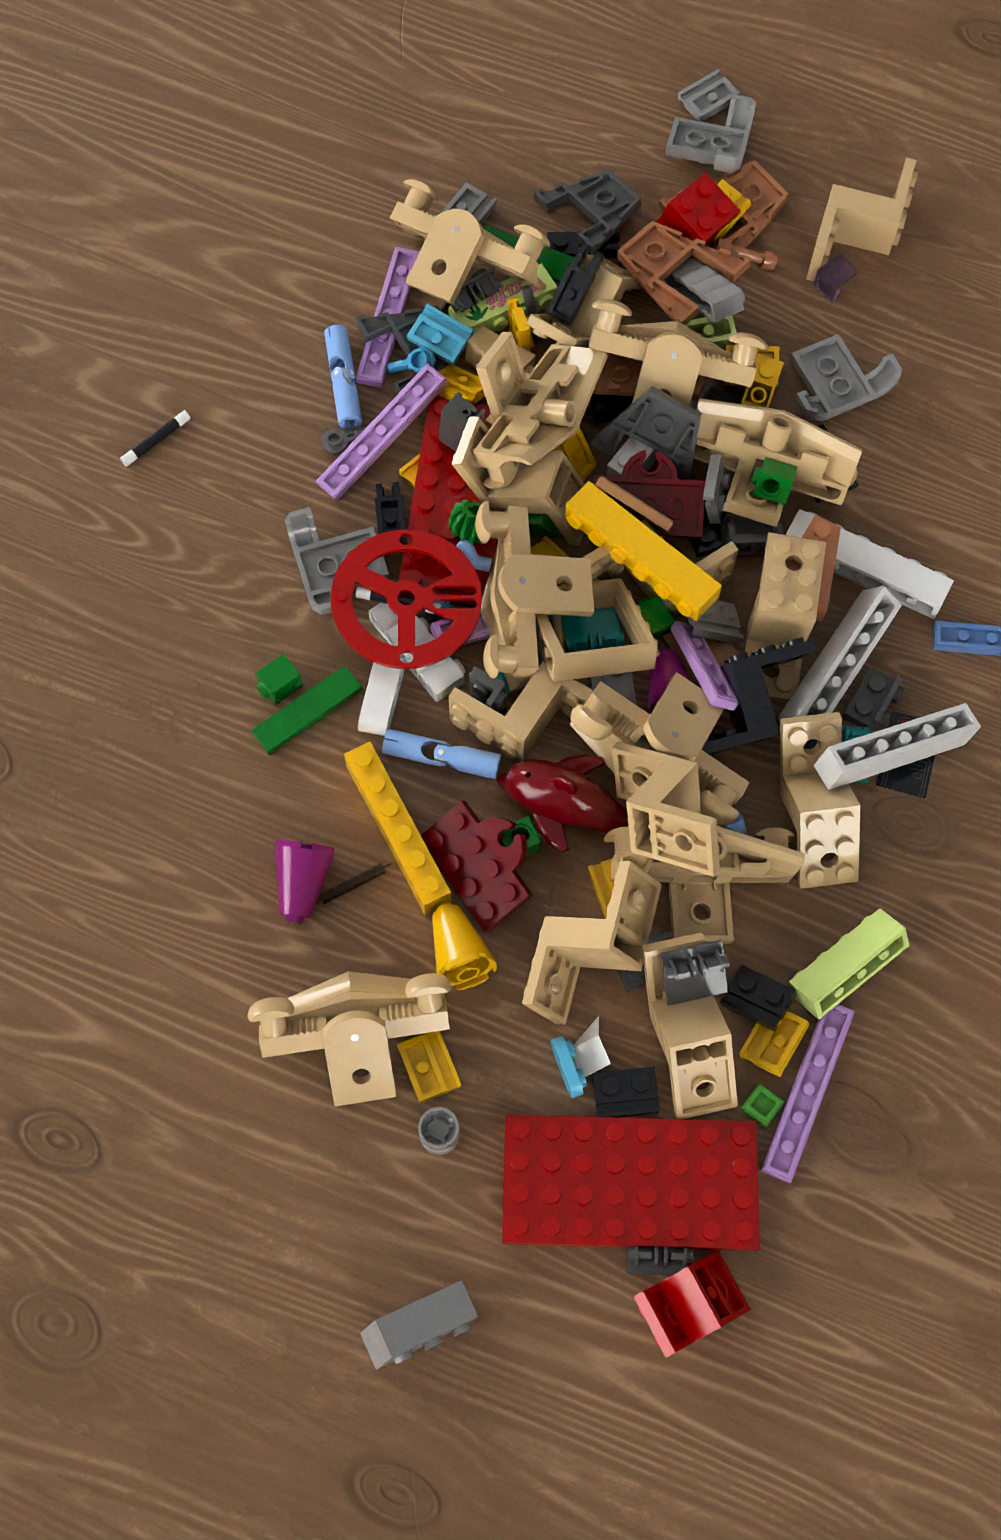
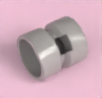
(439, 1130)

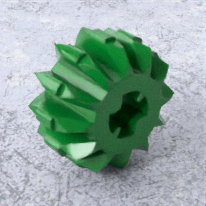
(463, 520)

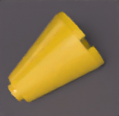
(460, 949)

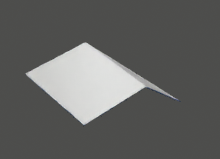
(590, 1051)

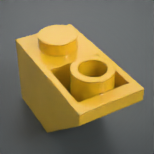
(764, 382)

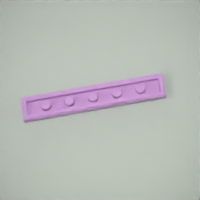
(392, 300)
(382, 432)
(807, 1094)

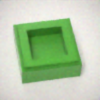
(762, 1105)

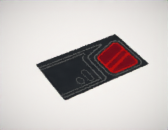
(909, 778)

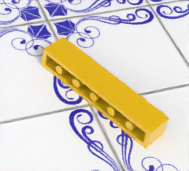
(642, 551)
(397, 828)

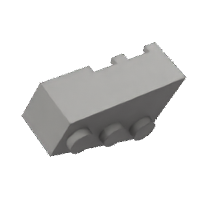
(419, 1325)

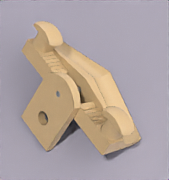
(460, 241)
(673, 352)
(527, 429)
(752, 432)
(521, 587)
(668, 730)
(742, 859)
(352, 1023)

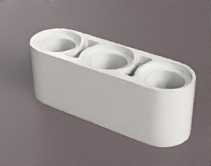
(380, 699)

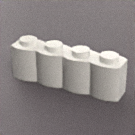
(437, 678)

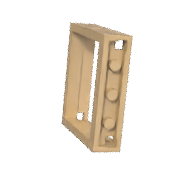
(606, 660)

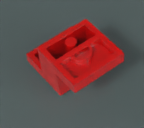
(700, 211)
(691, 1304)

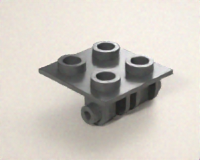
(480, 286)
(694, 972)
(657, 1261)

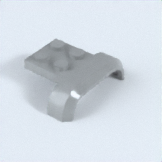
(714, 143)
(838, 380)
(321, 559)

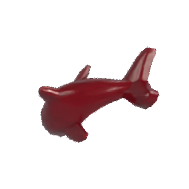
(563, 796)

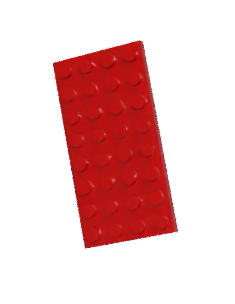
(434, 496)
(630, 1183)

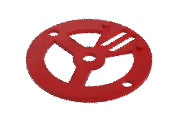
(355, 570)

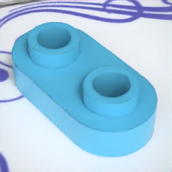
(573, 1078)

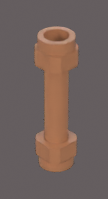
(766, 260)

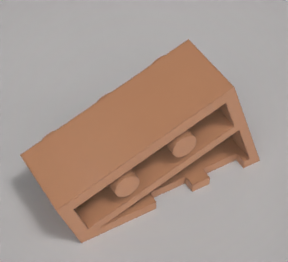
(828, 532)

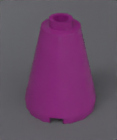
(666, 666)
(300, 876)

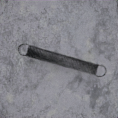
(324, 902)

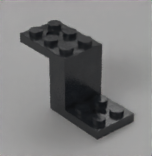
(754, 716)

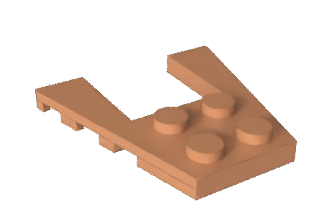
(765, 196)
(660, 251)

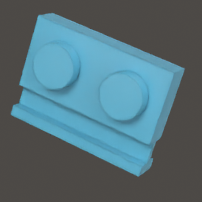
(440, 334)

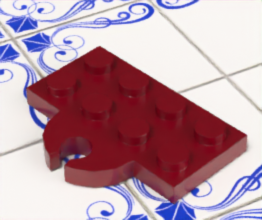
(664, 492)
(480, 863)

